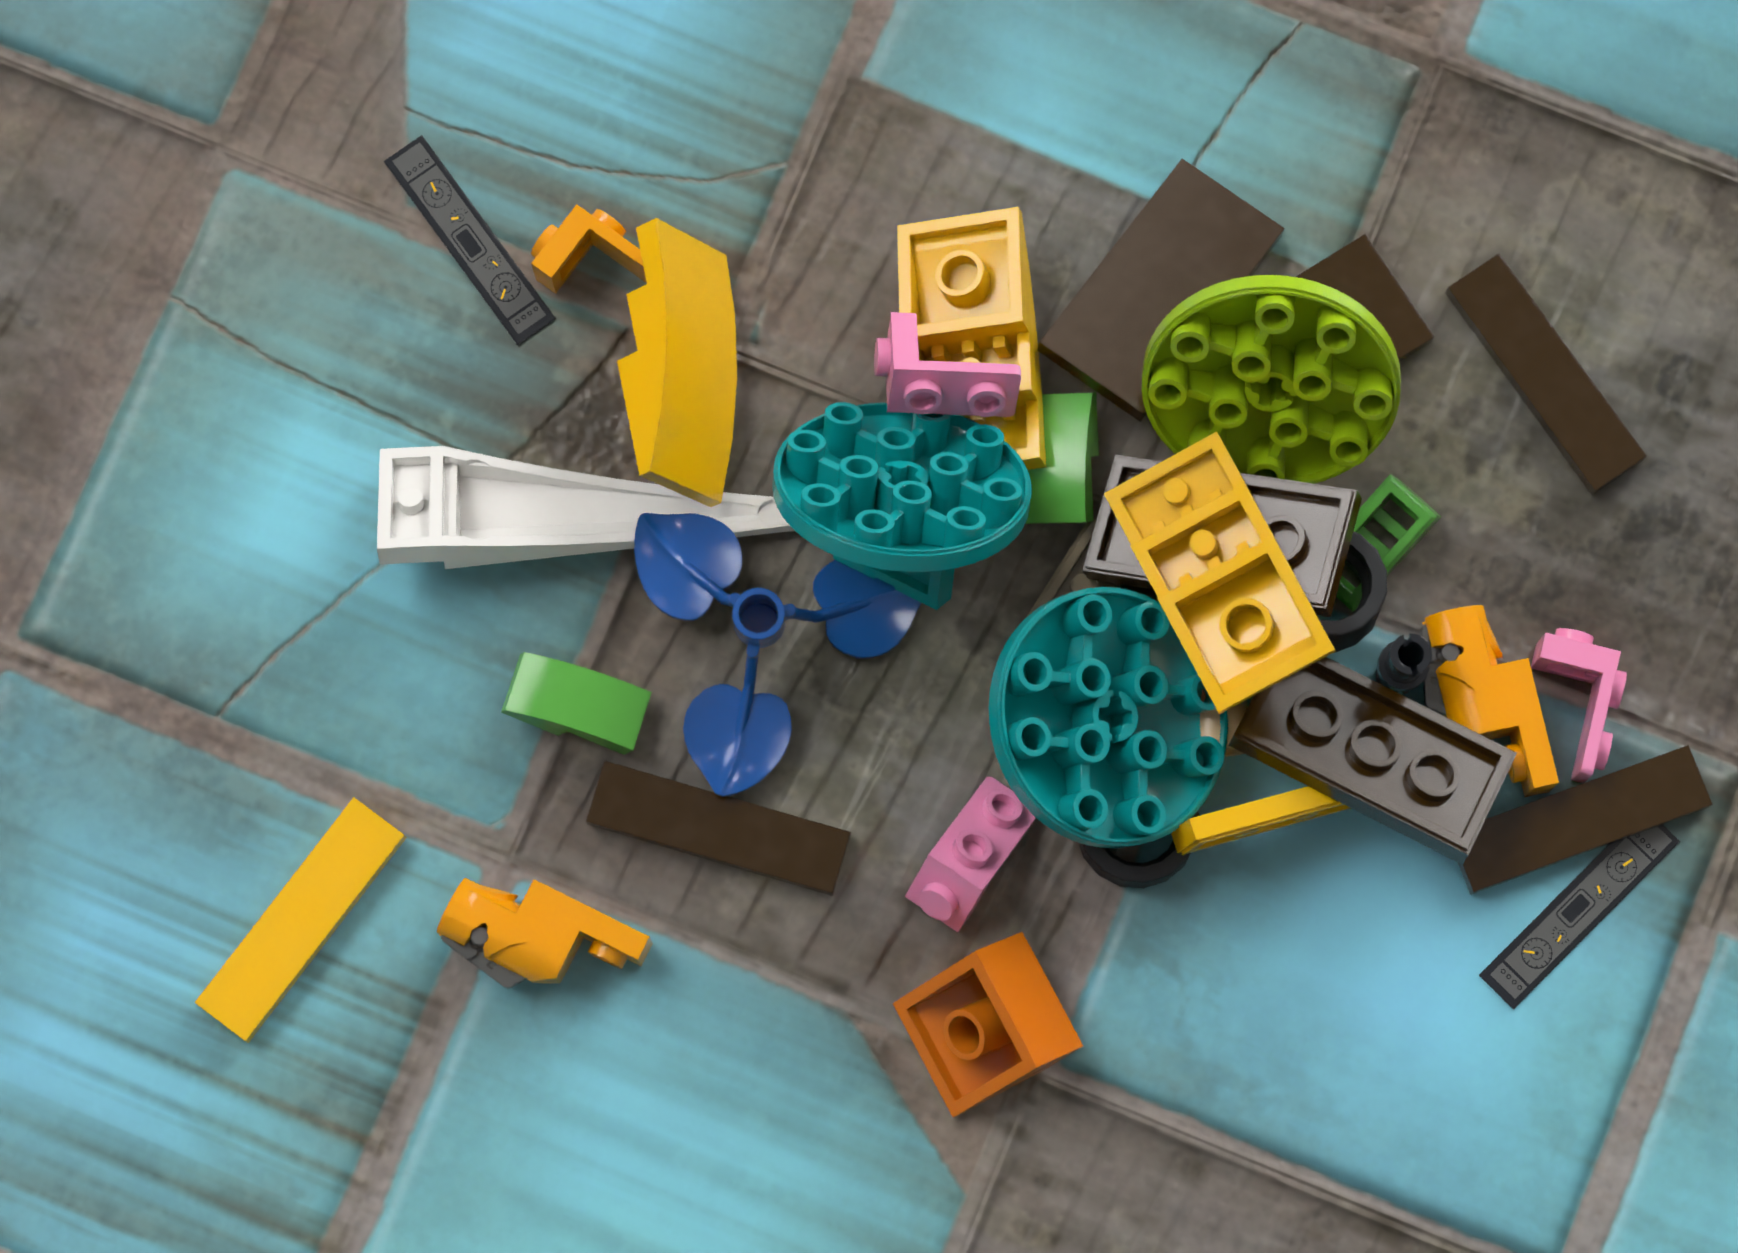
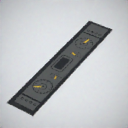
(469, 240)
(1575, 913)

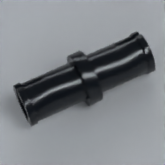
(1404, 663)

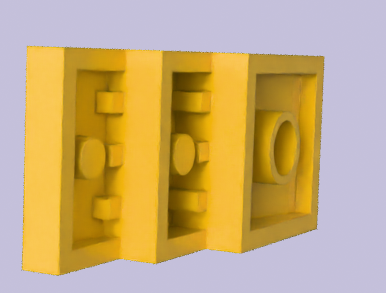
(977, 306)
(685, 364)
(1219, 573)

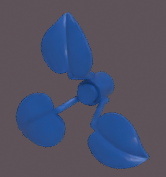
(687, 564)

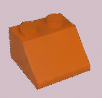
(987, 1023)

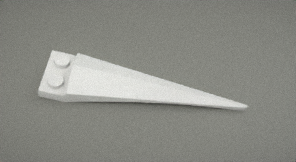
(500, 510)

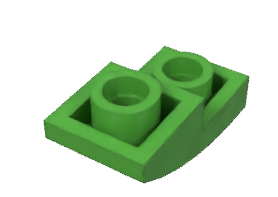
(1064, 486)
(576, 701)

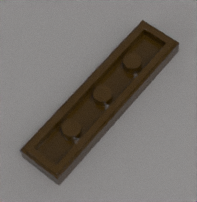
(1545, 374)
(1585, 818)
(718, 828)

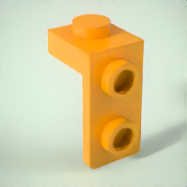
(563, 248)

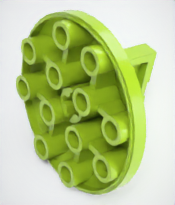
(1280, 370)

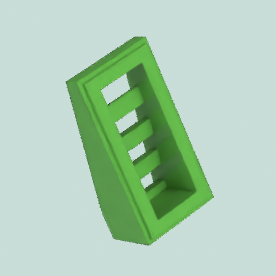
(1413, 505)

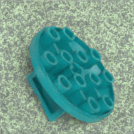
(902, 493)
(1103, 720)

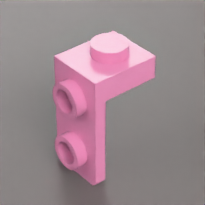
(940, 385)
(1576, 657)
(970, 854)

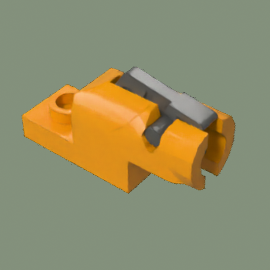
(1486, 695)
(533, 937)

